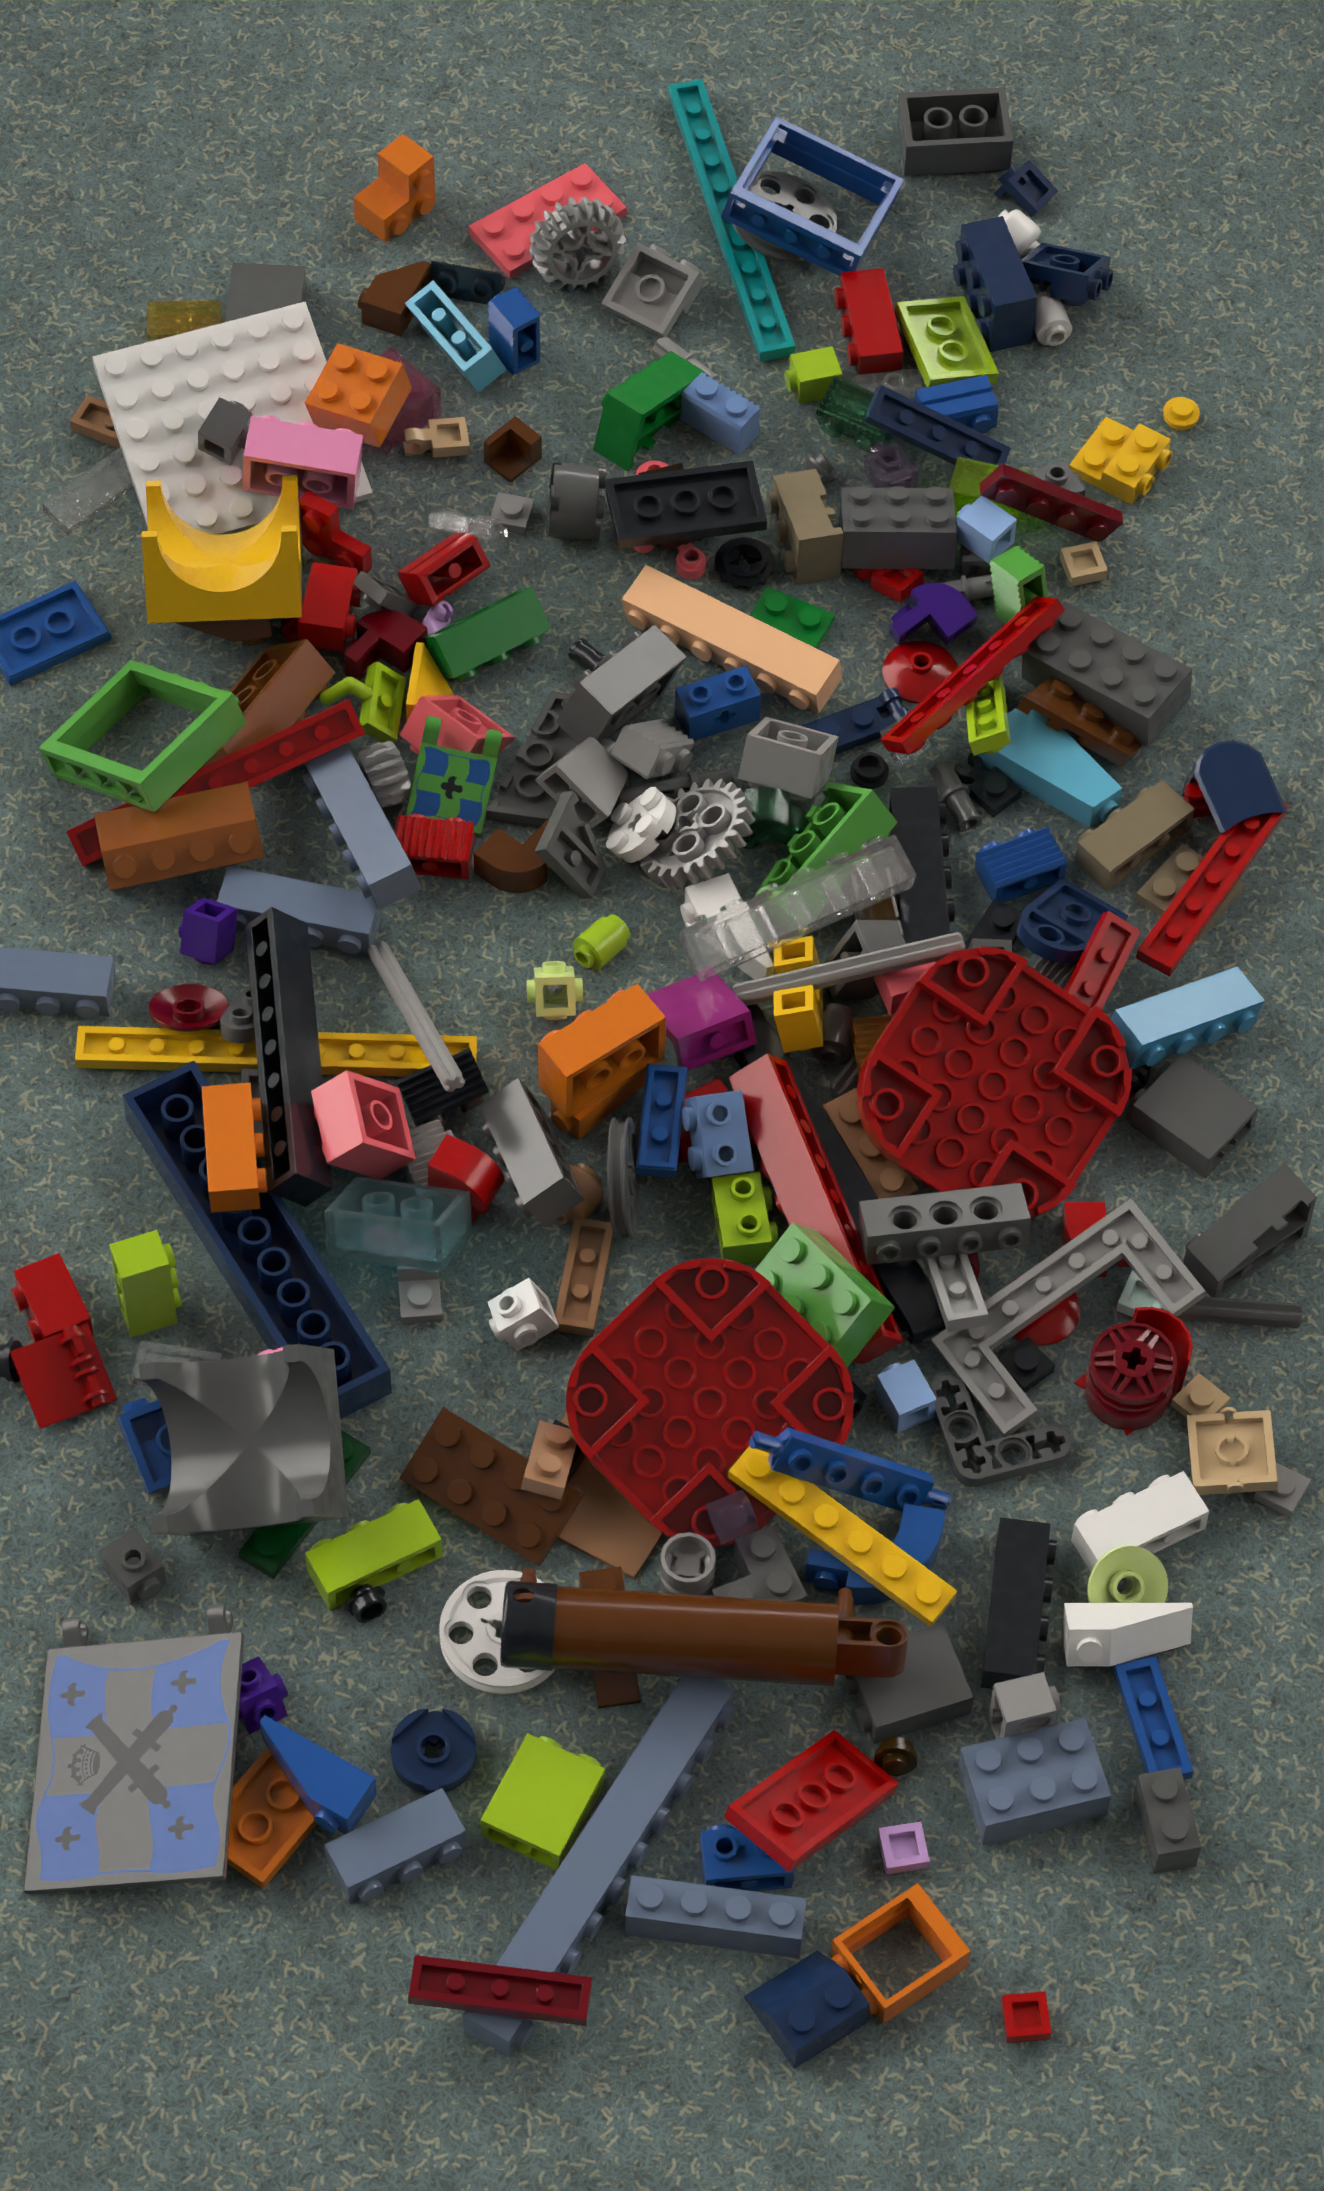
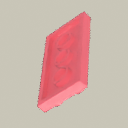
(506, 231)

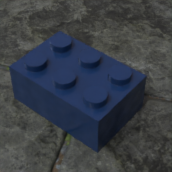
(995, 283)

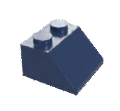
(809, 2007)

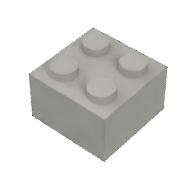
(788, 758)

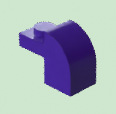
(939, 606)

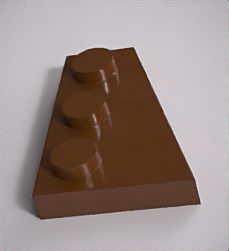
(1070, 713)

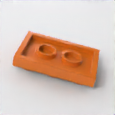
(265, 1821)

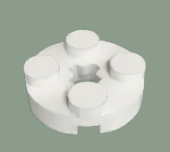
(639, 824)

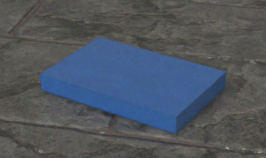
(48, 632)

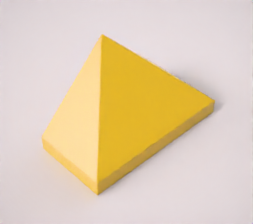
(424, 679)

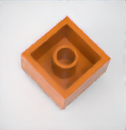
(359, 393)

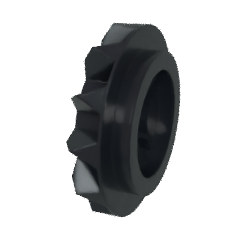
(754, 552)

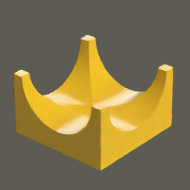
(219, 575)

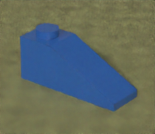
(327, 1784)

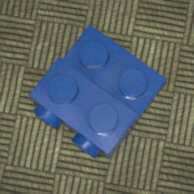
(148, 1442)

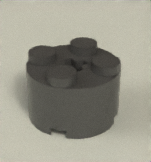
(575, 501)

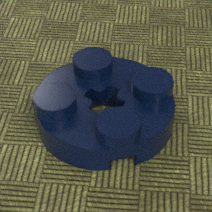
(433, 1728)

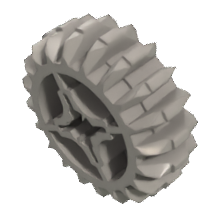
(585, 253)

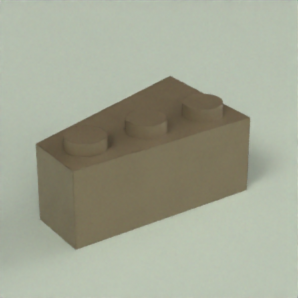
(805, 526)

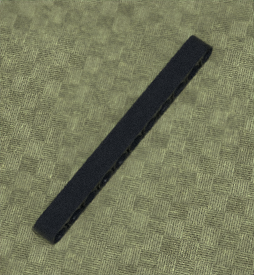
(901, 1281)

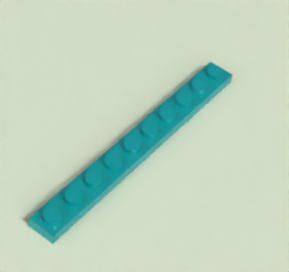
(716, 180)

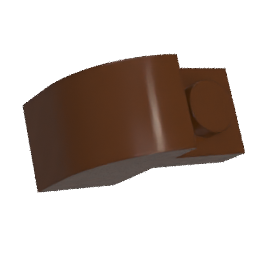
(511, 864)

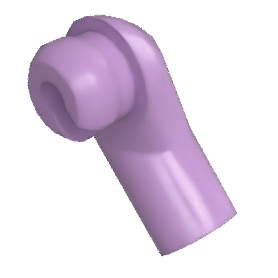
(438, 617)

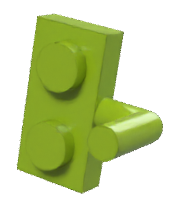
(380, 697)

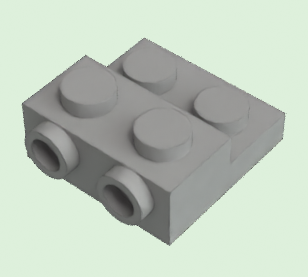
(653, 289)

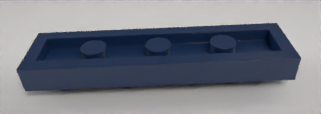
(931, 429)

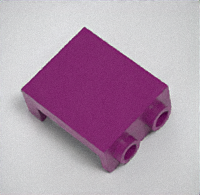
(704, 1020)

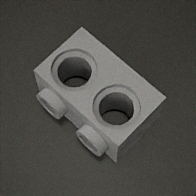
(1023, 1705)

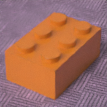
(601, 1050)

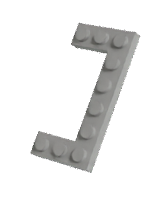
(1117, 1236)

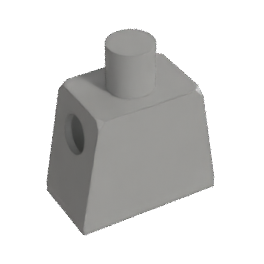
(591, 775)

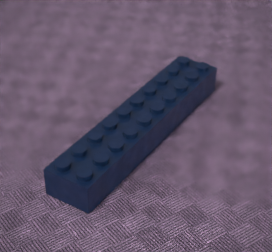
(255, 1249)

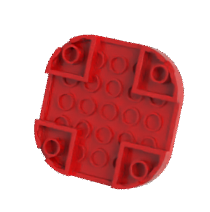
(993, 1079)
(687, 1380)

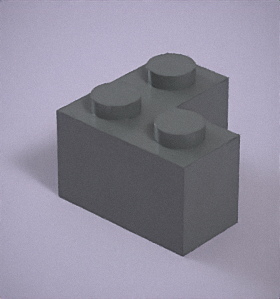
(763, 1569)

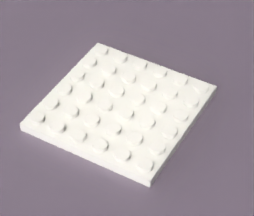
(168, 388)

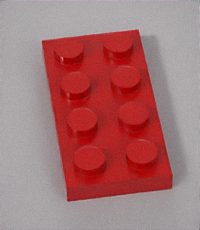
(811, 1800)

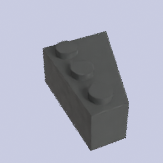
(1251, 1232)

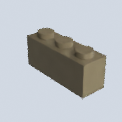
(1133, 835)

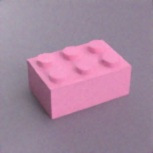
(321, 457)

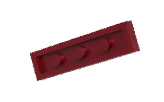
(1051, 503)
(500, 1990)

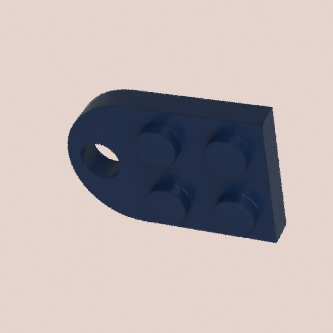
(1062, 922)

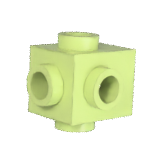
(554, 1004)

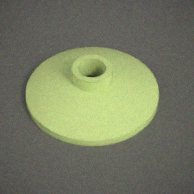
(1144, 1575)

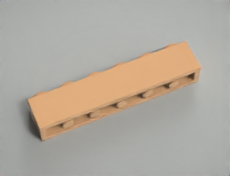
(732, 639)

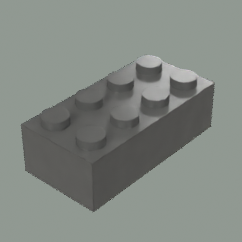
(1112, 671)

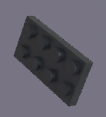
(685, 504)

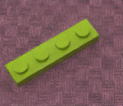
(988, 719)

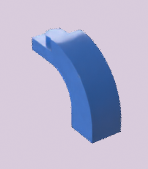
(918, 1536)

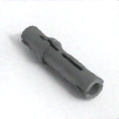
(630, 793)

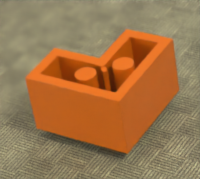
(400, 192)

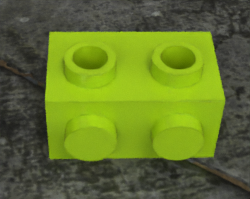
(742, 1217)

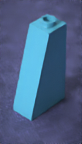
(1055, 769)

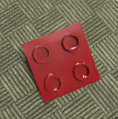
(63, 1375)

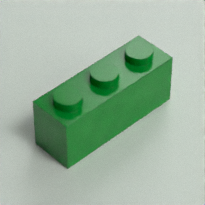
(488, 634)

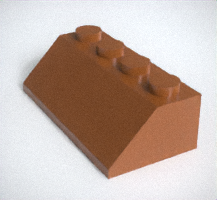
(277, 692)
(180, 838)

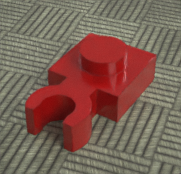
(892, 582)

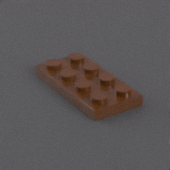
(482, 1485)

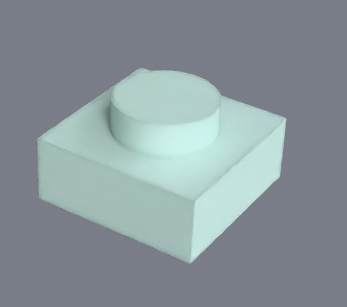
(1135, 1296)

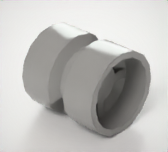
(687, 1565)

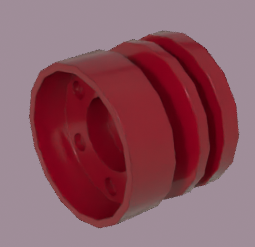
(1124, 1395)

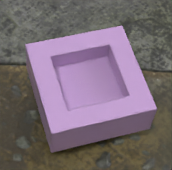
(903, 1848)

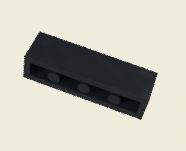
(1017, 1601)

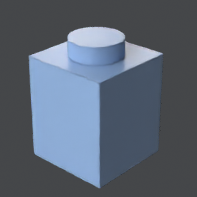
(985, 529)
(905, 1395)

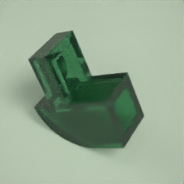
(773, 816)

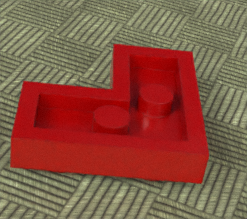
(323, 535)

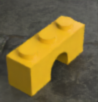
(798, 1009)

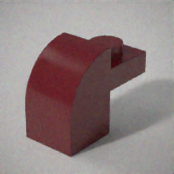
(384, 636)

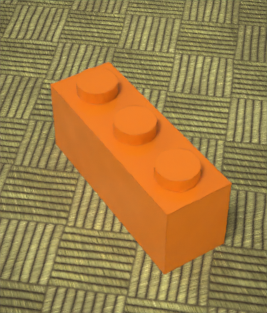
(233, 1147)

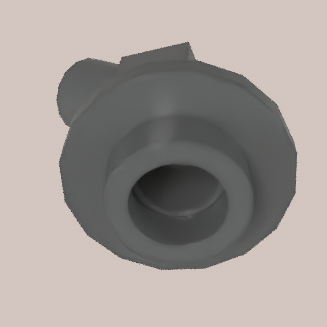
(822, 465)

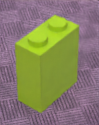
(543, 1801)

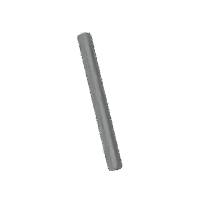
(851, 968)
(416, 1016)

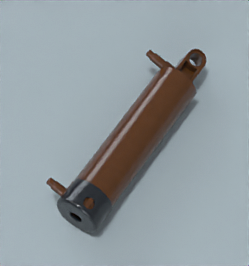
(694, 1635)

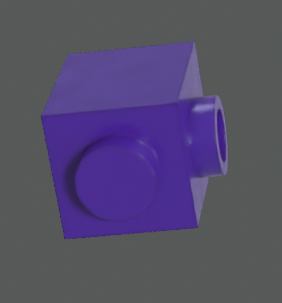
(208, 931)

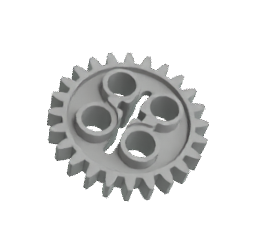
(703, 834)

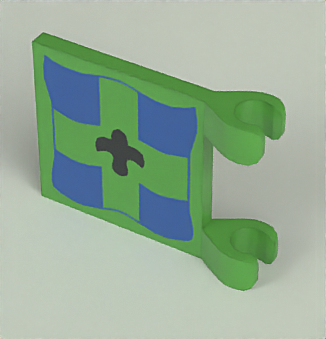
(453, 780)

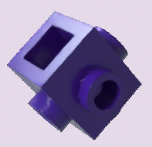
(260, 1695)

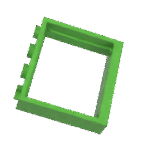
(148, 789)

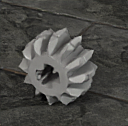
(385, 773)

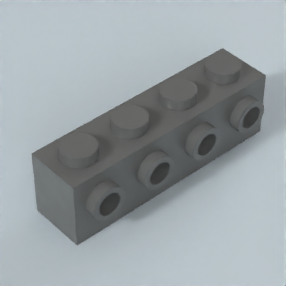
(530, 1153)

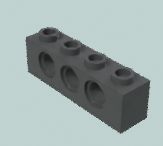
(944, 1223)

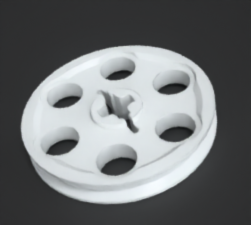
(484, 1641)

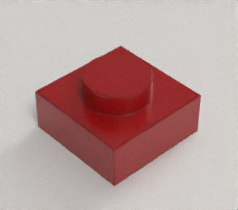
(1025, 2017)

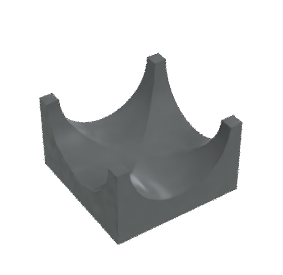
(251, 1441)

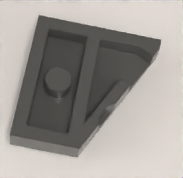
(571, 849)

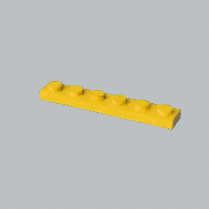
(845, 1537)

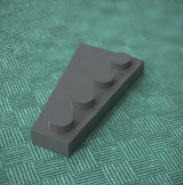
(520, 796)

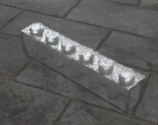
(796, 907)

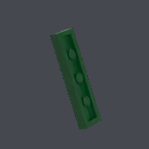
(273, 1546)

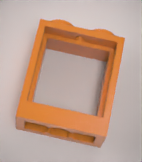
(933, 1927)

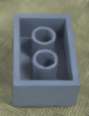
(1034, 1781)

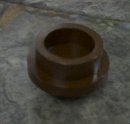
(896, 1756)

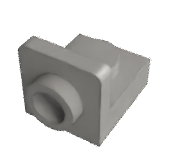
(419, 1295)

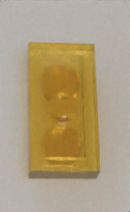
(179, 317)

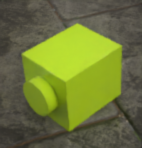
(812, 373)

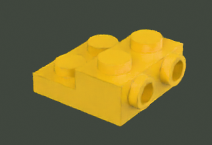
(1122, 459)

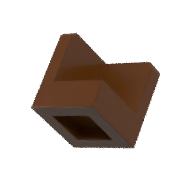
(512, 449)

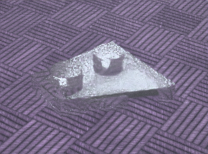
(483, 527)

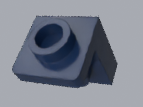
(1027, 187)

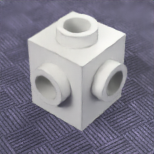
(522, 1315)

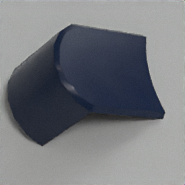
(1235, 783)

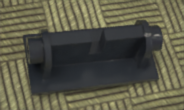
(467, 282)

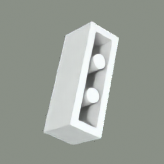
(1148, 1519)

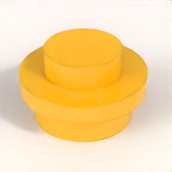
(1181, 413)

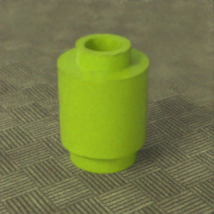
(601, 942)

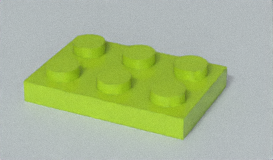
(945, 340)

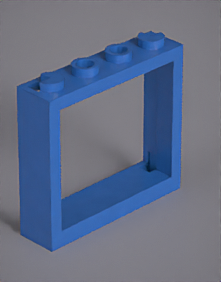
(794, 231)

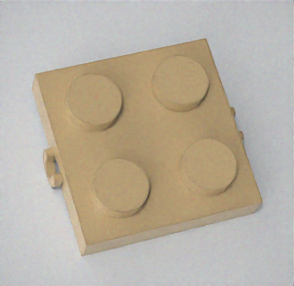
(1232, 1452)

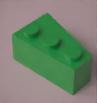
(642, 407)

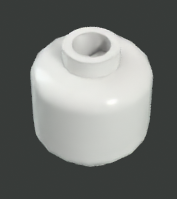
(1023, 231)

